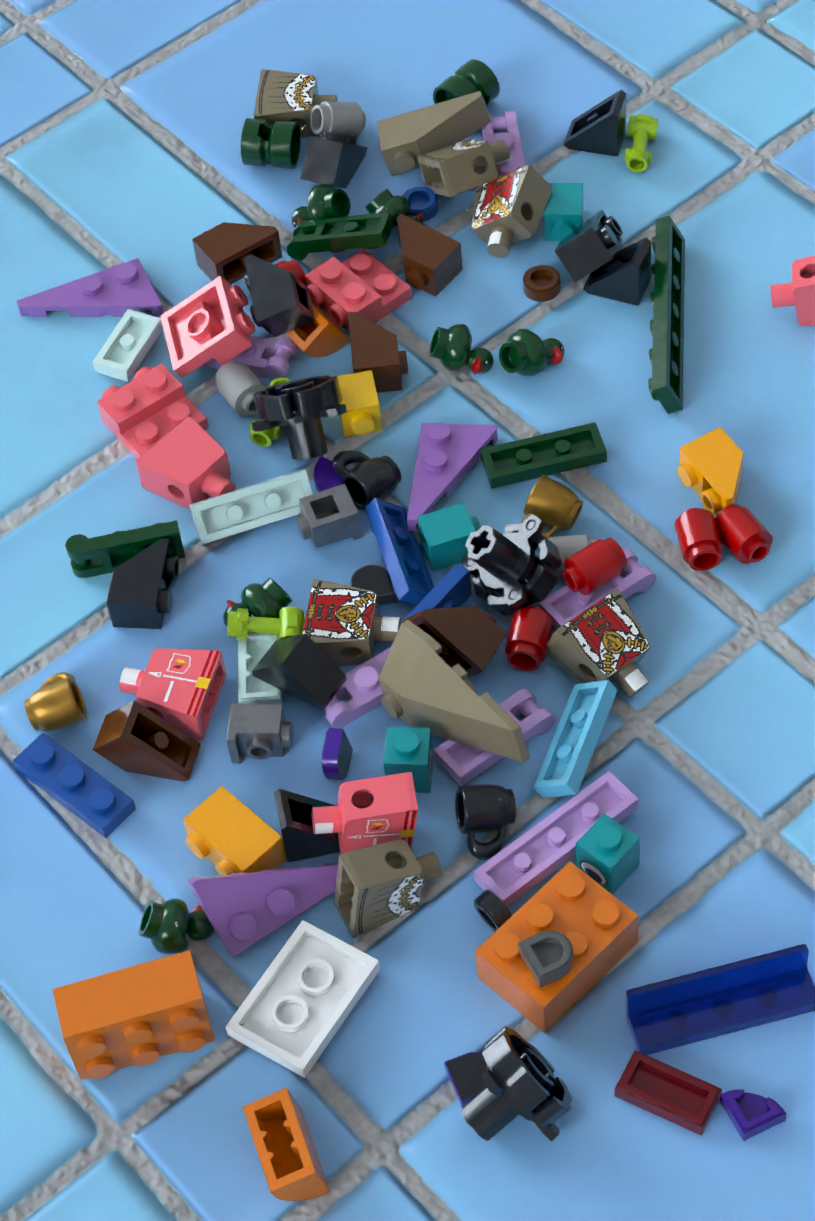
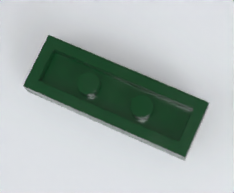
(543, 455)

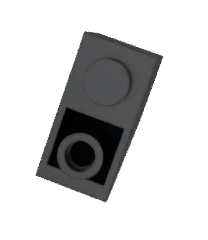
(332, 159)
(590, 245)
(277, 296)
(141, 588)

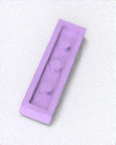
(553, 839)

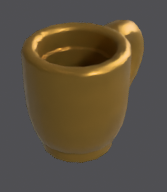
(553, 505)
(56, 704)

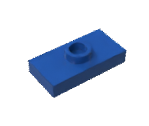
(449, 592)

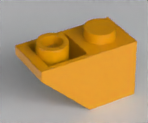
(712, 469)

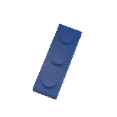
(400, 551)
(74, 785)

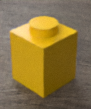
(361, 403)

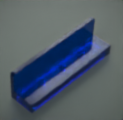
(720, 1000)

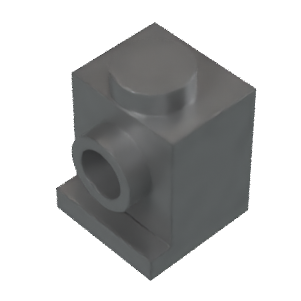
(328, 516)
(258, 731)

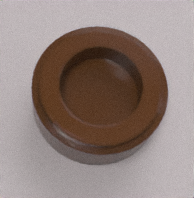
(541, 283)

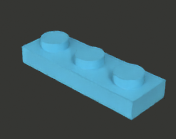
(575, 739)

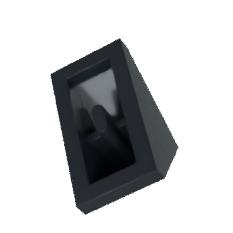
(600, 128)
(624, 276)
(301, 670)
(297, 829)

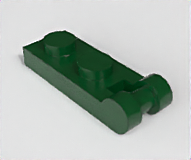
(339, 234)
(106, 552)

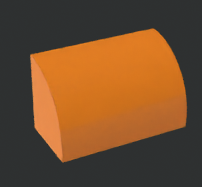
(320, 336)
(285, 1147)

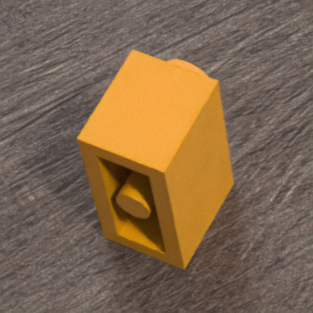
(232, 836)

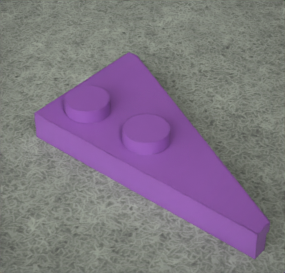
(98, 294)
(442, 461)
(255, 904)

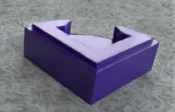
(325, 476)
(751, 1112)

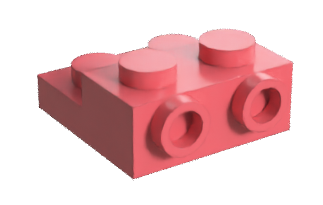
(357, 286)
(208, 327)
(147, 409)

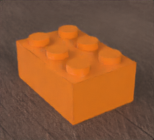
(591, 919)
(133, 1015)

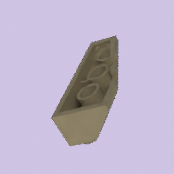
(435, 696)

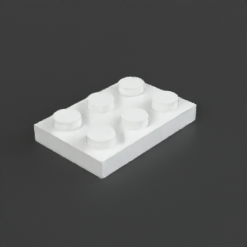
(303, 998)

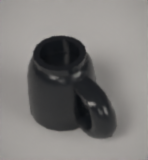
(368, 480)
(484, 810)

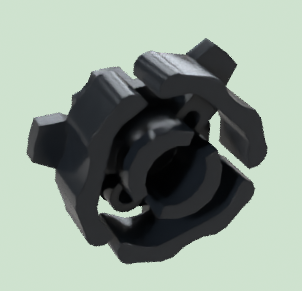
(300, 408)
(507, 560)
(516, 1084)

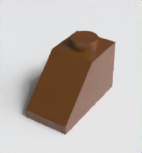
(225, 246)
(427, 256)
(377, 351)
(464, 633)
(146, 744)

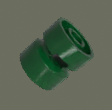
(469, 78)
(270, 143)

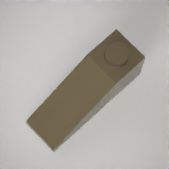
(429, 129)

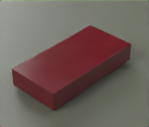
(668, 1092)

